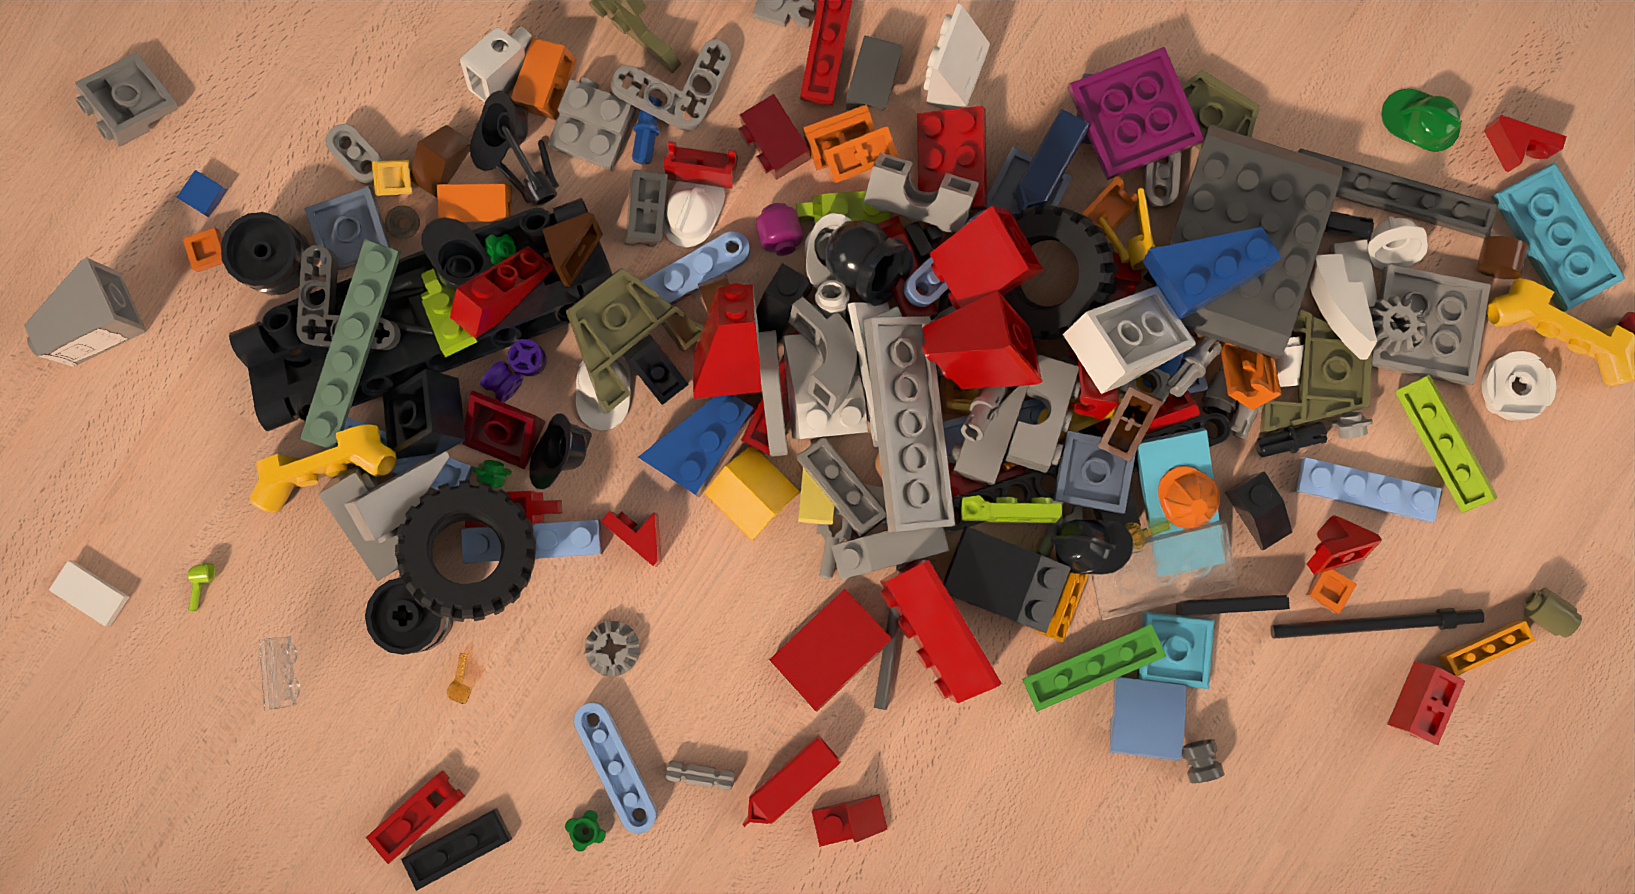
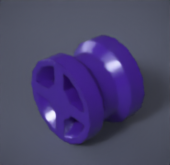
(522, 353)
(501, 381)

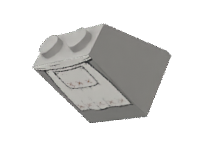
(84, 316)

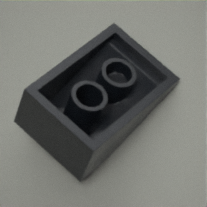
(1005, 579)

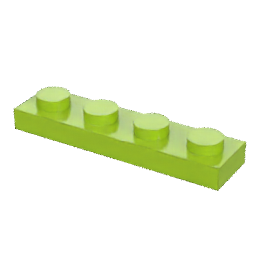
(1446, 444)

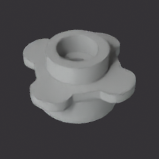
(1352, 425)

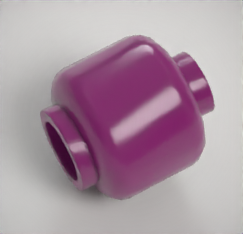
(779, 229)

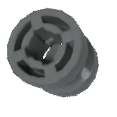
(1201, 757)

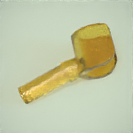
(1140, 536)
(457, 690)

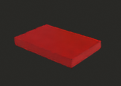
(830, 650)

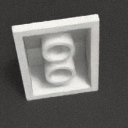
(1128, 338)
(807, 415)

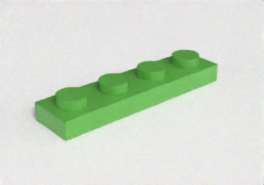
(1094, 667)

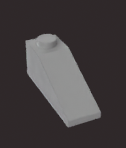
(983, 458)
(384, 506)
(887, 550)

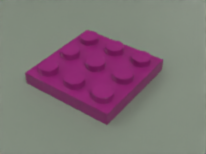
(1136, 113)

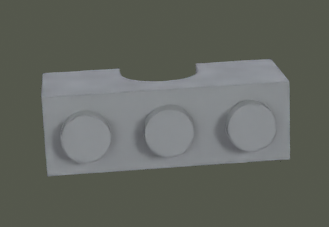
(893, 191)
(1037, 444)

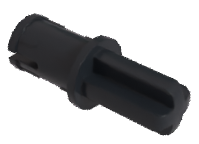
(1291, 439)

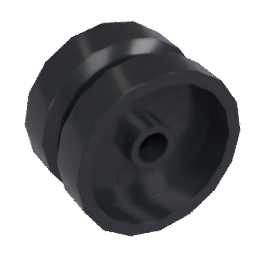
(264, 253)
(390, 625)

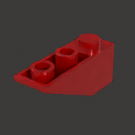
(496, 292)

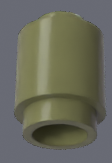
(1552, 612)

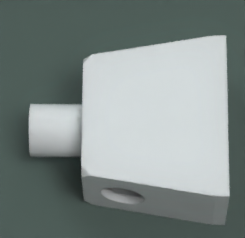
(495, 62)

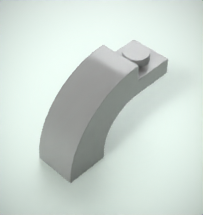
(836, 348)

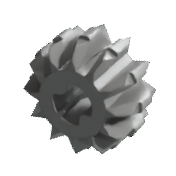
(1406, 320)

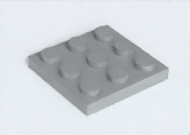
(1454, 325)

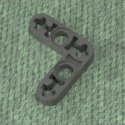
(324, 314)

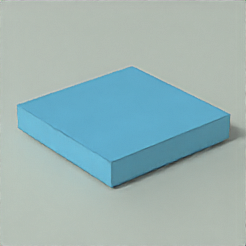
(1187, 648)

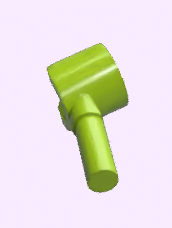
(197, 575)

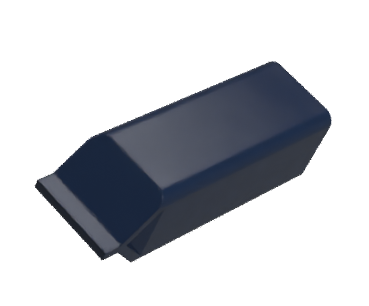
(1050, 160)

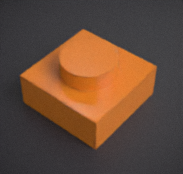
(204, 249)
(1331, 590)

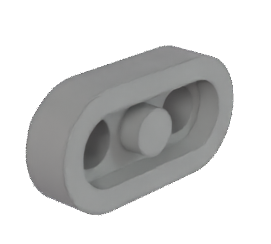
(354, 157)
(1165, 177)

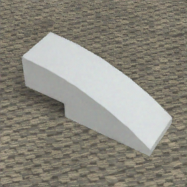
(1343, 304)

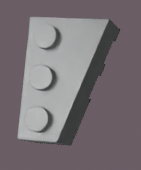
(341, 489)

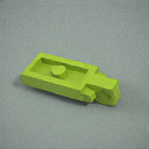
(846, 203)
(438, 306)
(1008, 510)

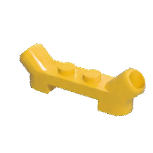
(1529, 303)
(281, 473)

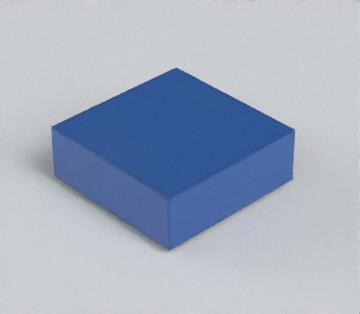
(201, 193)

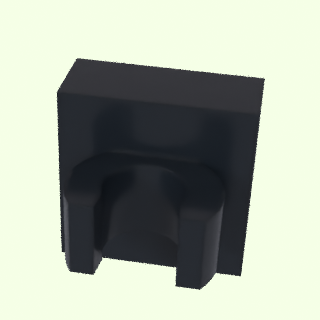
(923, 239)

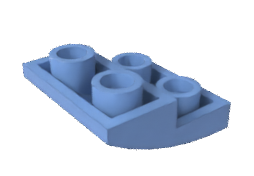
(1148, 719)

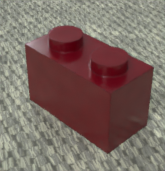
(774, 137)

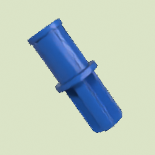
(646, 132)

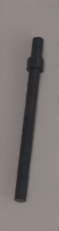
(1443, 618)

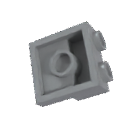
(124, 99)
(591, 123)

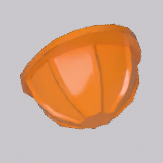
(1188, 497)

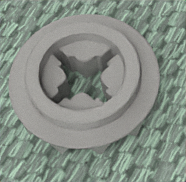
(622, 635)

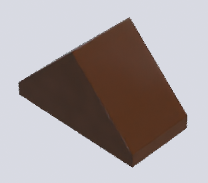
(438, 158)
(572, 244)
(1129, 422)

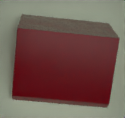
(501, 430)

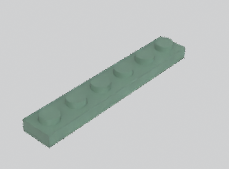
(350, 344)

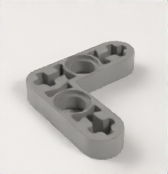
(675, 98)
(772, 393)

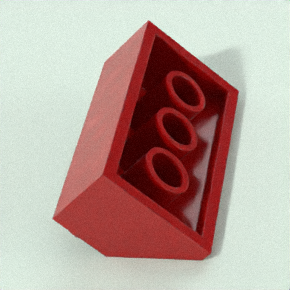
(939, 632)

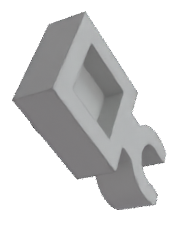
(779, 11)

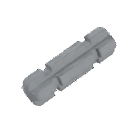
(700, 775)

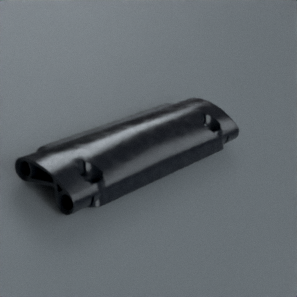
(287, 383)

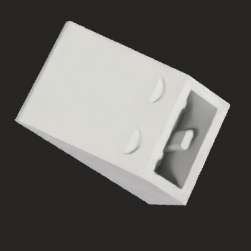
(955, 61)

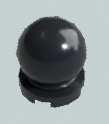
(868, 260)

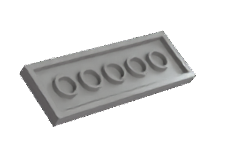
(908, 425)

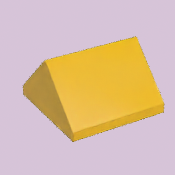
(751, 491)

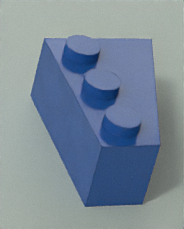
(1210, 267)
(700, 443)

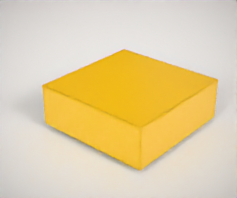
(391, 177)

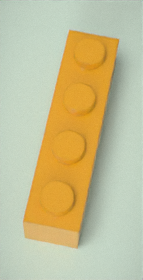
(1066, 607)
(1487, 647)

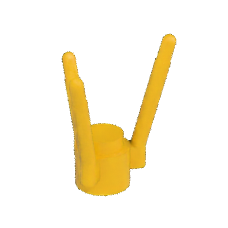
(1138, 245)

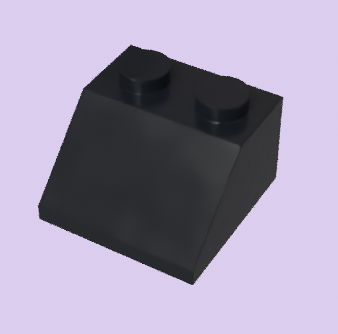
(424, 415)

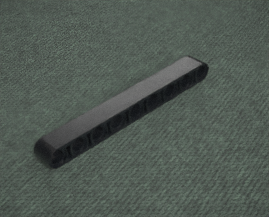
(1031, 482)

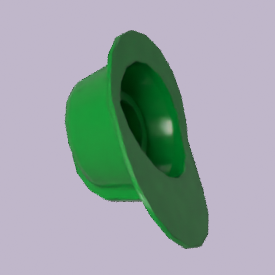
(1422, 119)

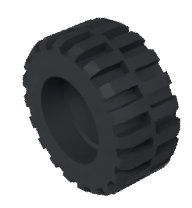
(1094, 264)
(453, 506)

